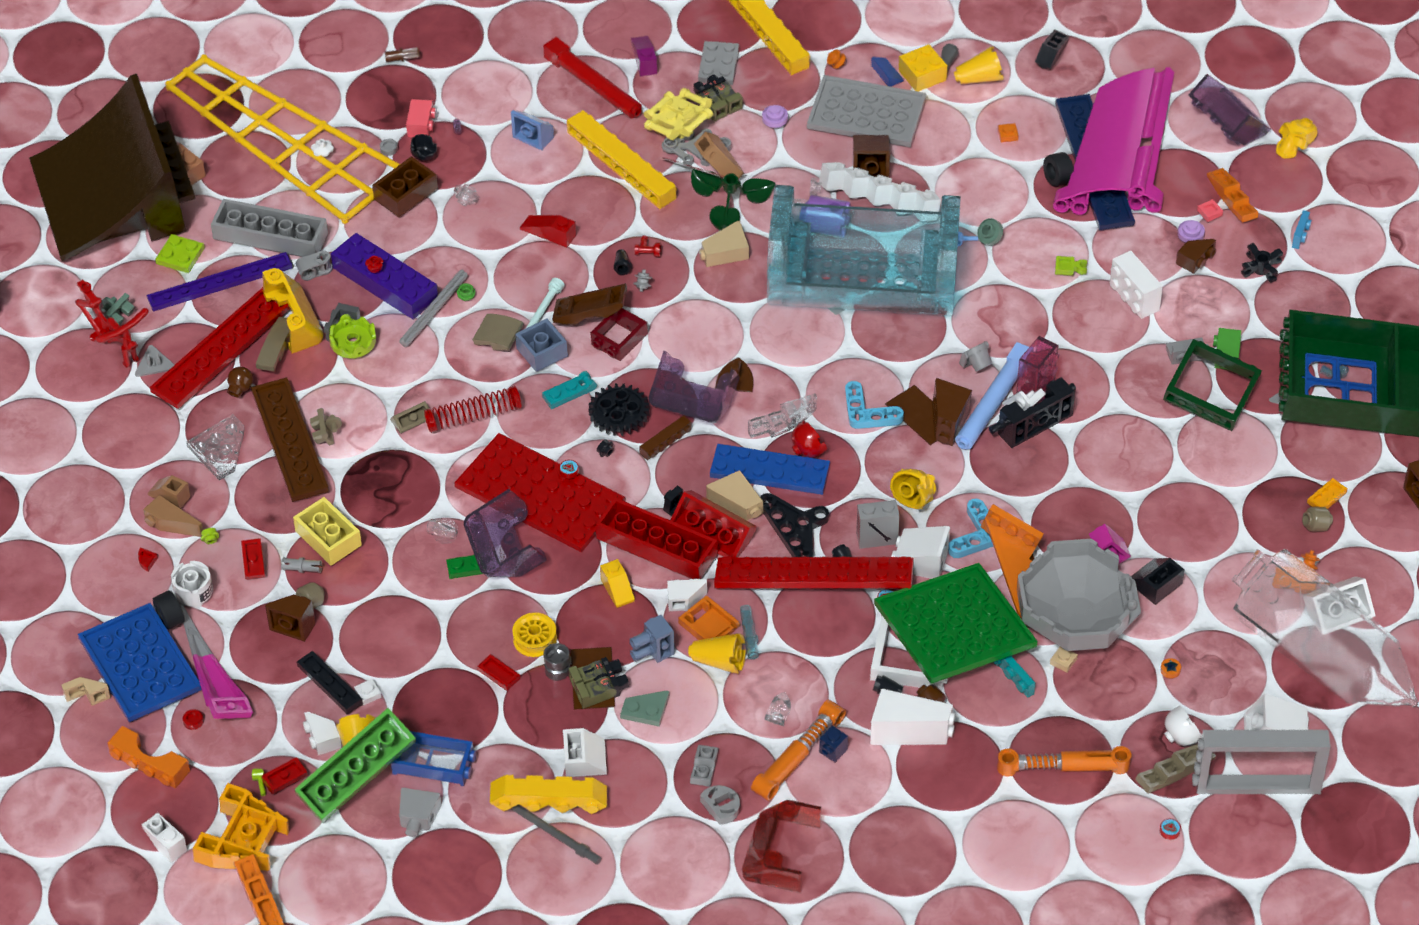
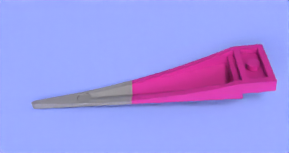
(218, 688)

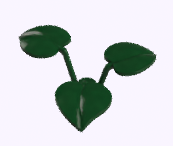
(721, 217)

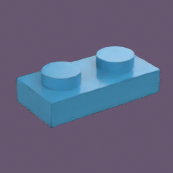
(1303, 225)

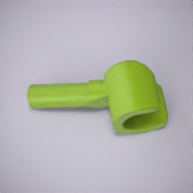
(256, 776)

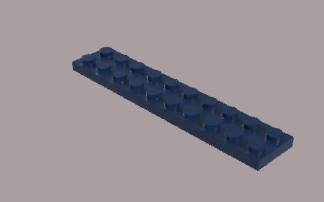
(1108, 206)

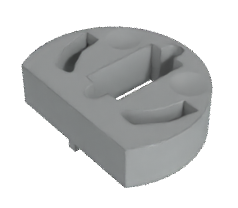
(725, 813)

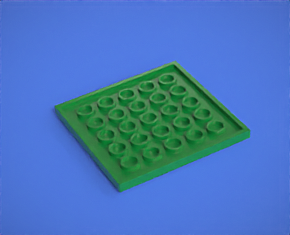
(955, 623)

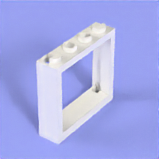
(901, 676)

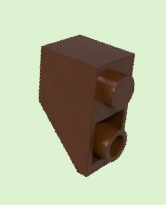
(1195, 254)

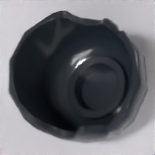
(423, 147)

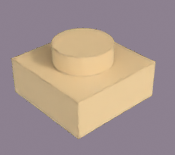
(1063, 659)

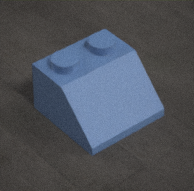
(531, 129)

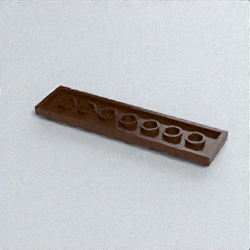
(289, 439)

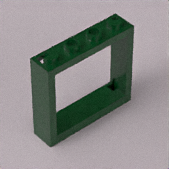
(1205, 409)

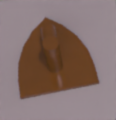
(745, 381)

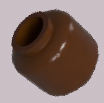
(931, 692)

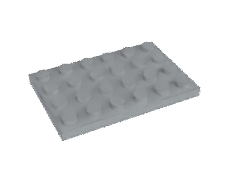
(866, 109)

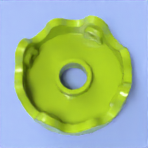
(348, 329)

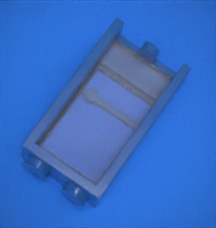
(436, 759)

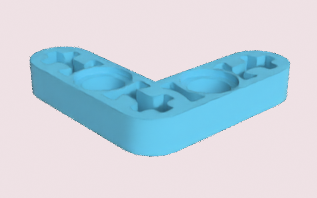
(865, 415)
(980, 535)

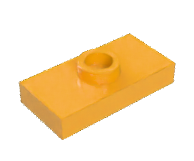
(1327, 494)

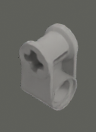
(312, 265)

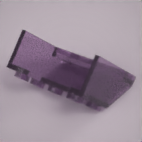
(1236, 118)
(689, 398)
(496, 540)

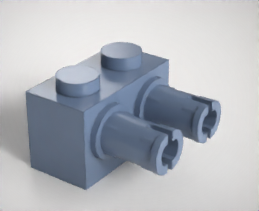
(654, 641)

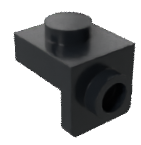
(672, 499)

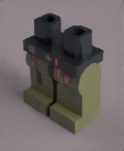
(721, 96)
(597, 681)

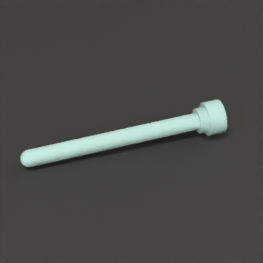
(555, 286)

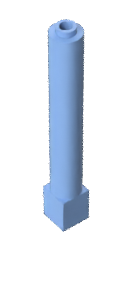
(992, 399)

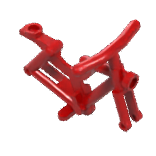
(108, 329)

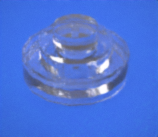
(466, 195)

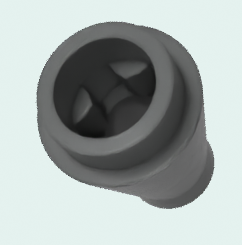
(949, 54)

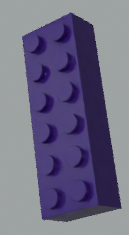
(394, 284)

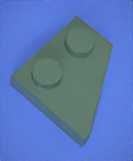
(645, 708)

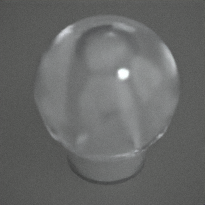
(443, 530)

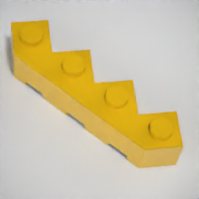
(538, 792)

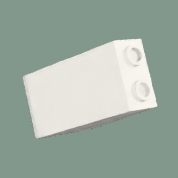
(910, 720)

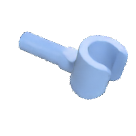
(961, 238)

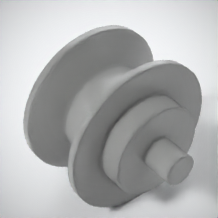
(642, 281)

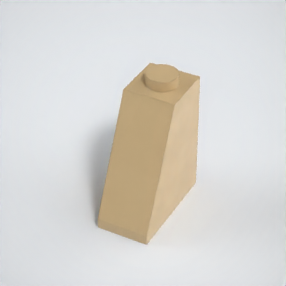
(725, 246)
(736, 496)

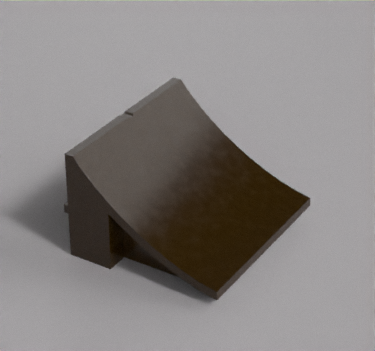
(113, 176)

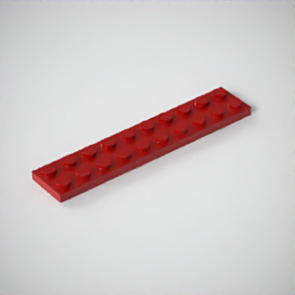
(218, 350)
(814, 572)

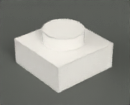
(368, 691)

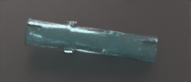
(750, 636)

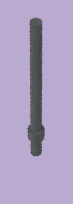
(581, 849)

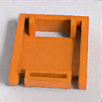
(712, 624)

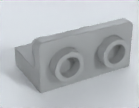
(1177, 350)

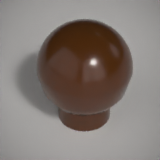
(239, 381)

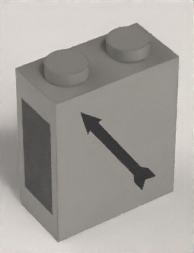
(877, 524)

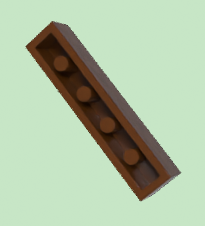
(665, 438)

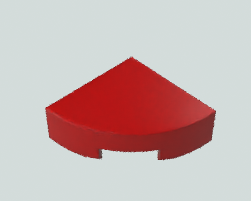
(146, 558)

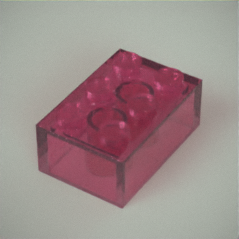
(1037, 366)

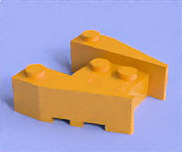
(245, 834)

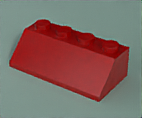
(714, 521)

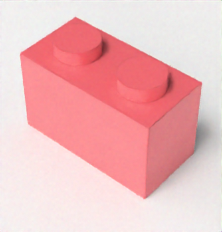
(420, 117)

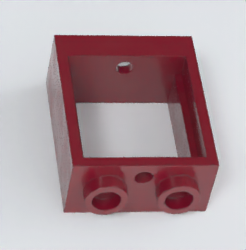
(628, 321)

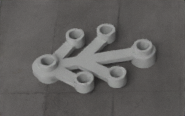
(676, 145)

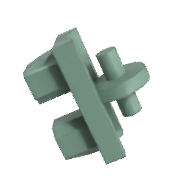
(114, 309)

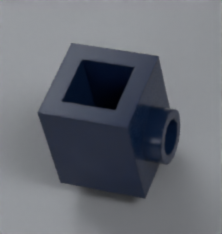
(833, 744)

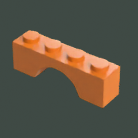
(168, 768)

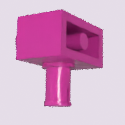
(1110, 540)

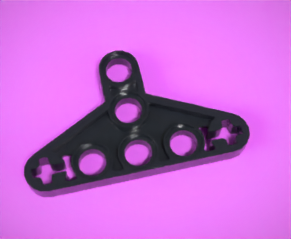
(790, 517)

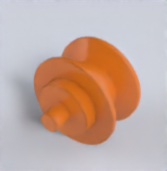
(836, 59)
(1310, 559)

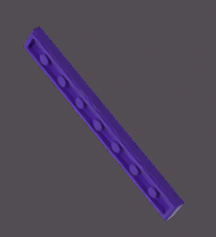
(217, 282)

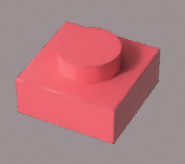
(1210, 210)

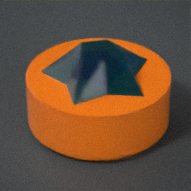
(1170, 668)

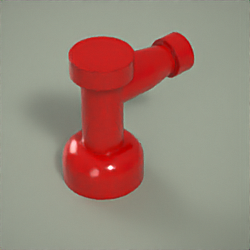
(656, 249)

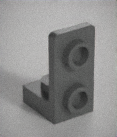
(341, 309)

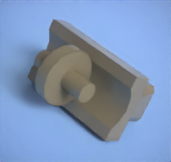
(327, 426)

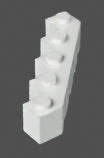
(878, 189)

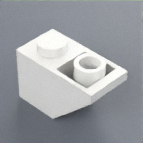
(685, 593)
(323, 733)
(165, 837)

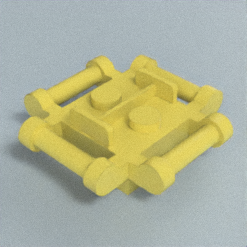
(677, 115)

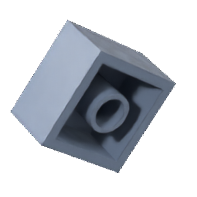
(541, 344)

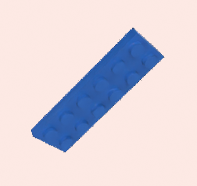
(771, 468)

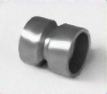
(556, 661)

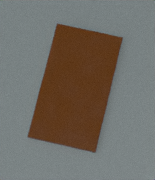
(917, 412)
(584, 657)

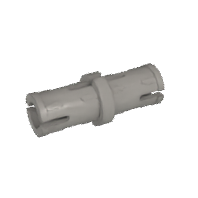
(301, 565)

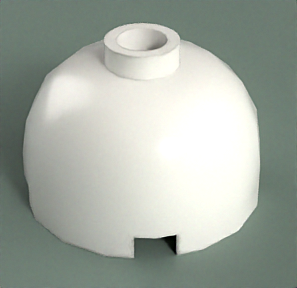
(1181, 728)

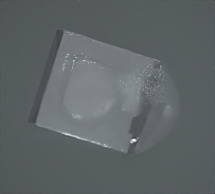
(779, 709)

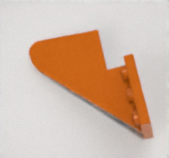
(1013, 544)

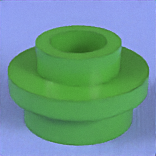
(466, 292)

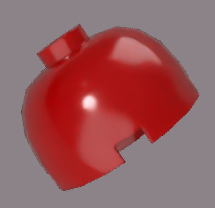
(807, 441)

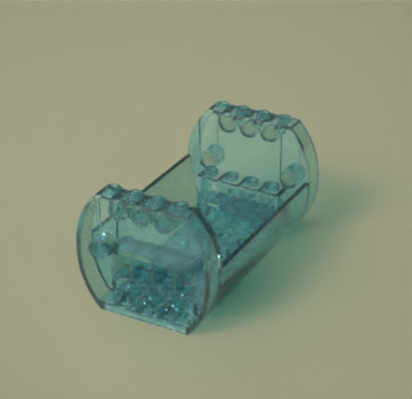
(862, 244)

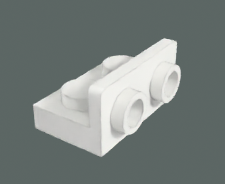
(1027, 400)

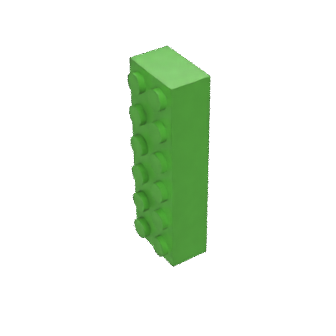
(355, 765)

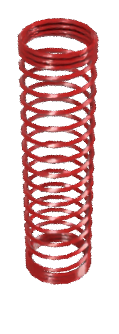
(512, 391)

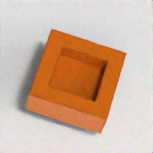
(1008, 132)

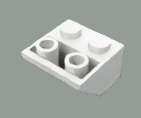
(584, 753)

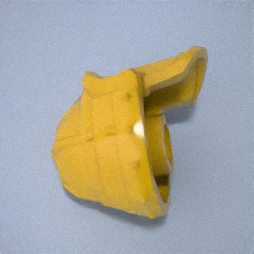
(913, 487)

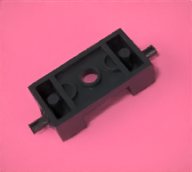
(1019, 425)

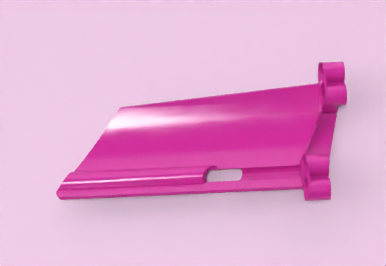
(1111, 149)

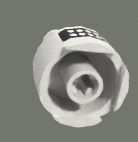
(192, 583)

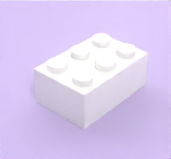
(1135, 284)

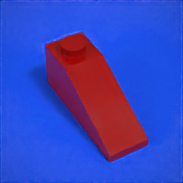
(551, 227)

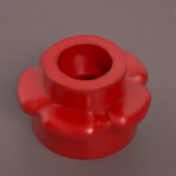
(374, 264)

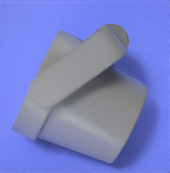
(977, 357)

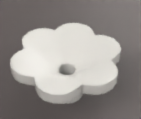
(322, 148)

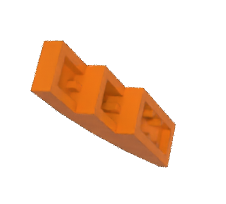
(1232, 196)
(257, 891)

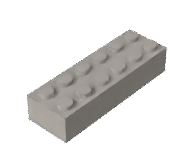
(269, 228)

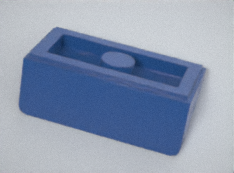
(886, 71)

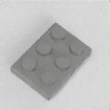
(718, 59)

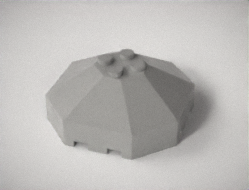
(1077, 595)

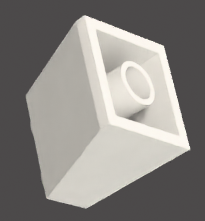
(927, 547)
(1275, 714)

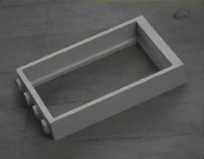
(1261, 741)

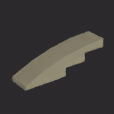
(274, 346)
(1169, 770)

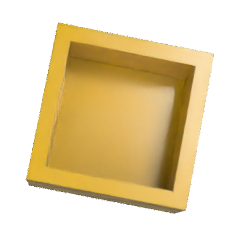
(922, 68)

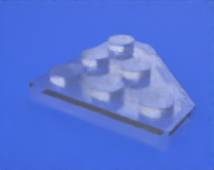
(219, 446)

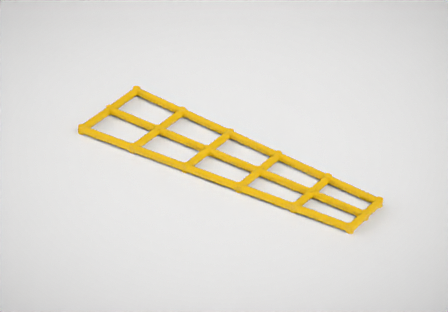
(296, 144)

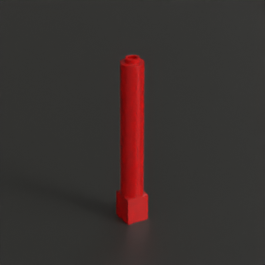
(560, 55)

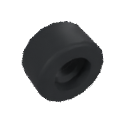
(1058, 169)
(168, 609)

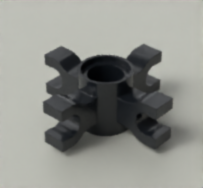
(1262, 262)

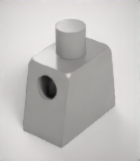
(418, 810)

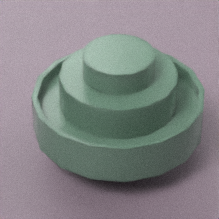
(990, 231)

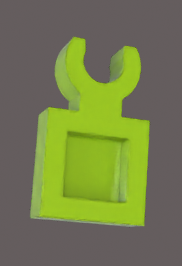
(1068, 266)

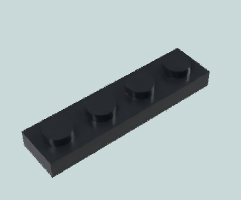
(329, 682)

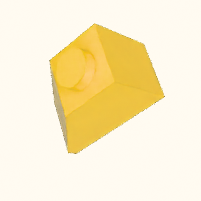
(616, 583)

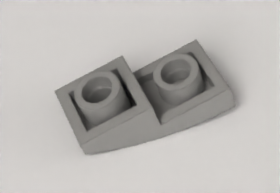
(704, 765)

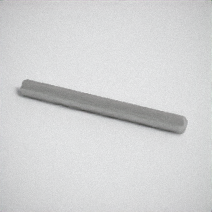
(433, 308)

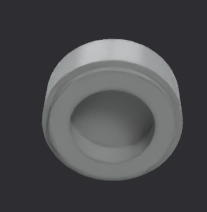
(388, 147)

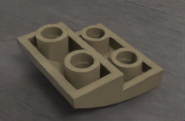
(497, 331)

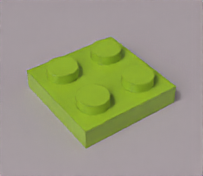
(180, 253)

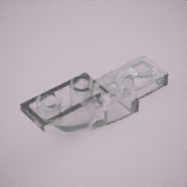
(782, 421)

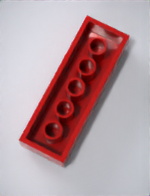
(656, 539)

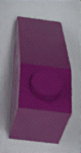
(644, 55)

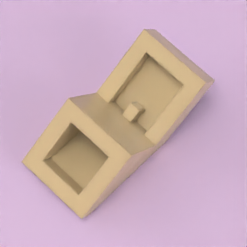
(94, 690)

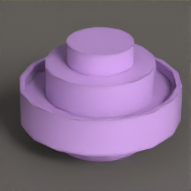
(774, 116)
(1191, 230)

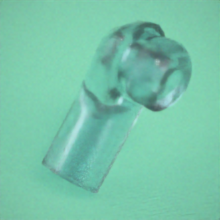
(1326, 371)

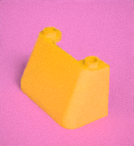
(302, 323)

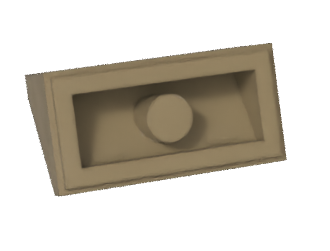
(410, 418)

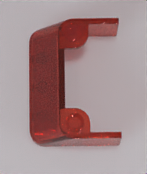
(764, 864)

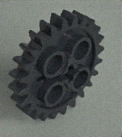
(619, 409)

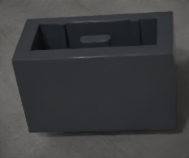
(1158, 578)

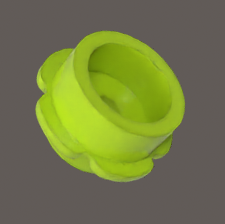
(209, 535)

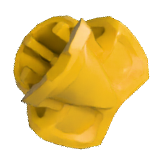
(1295, 135)

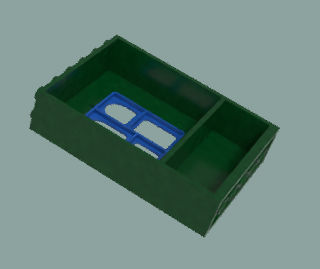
(1382, 346)

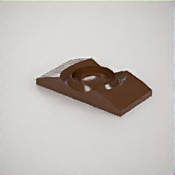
(589, 305)

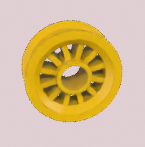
(533, 634)

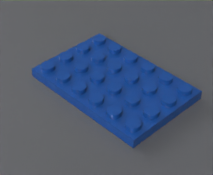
(139, 662)

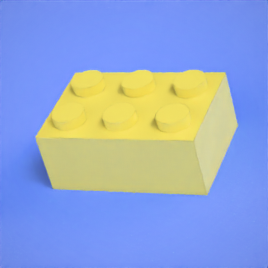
(327, 531)

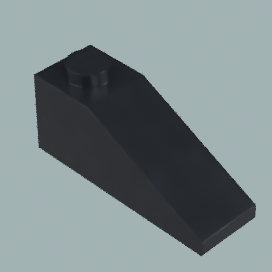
(1051, 49)

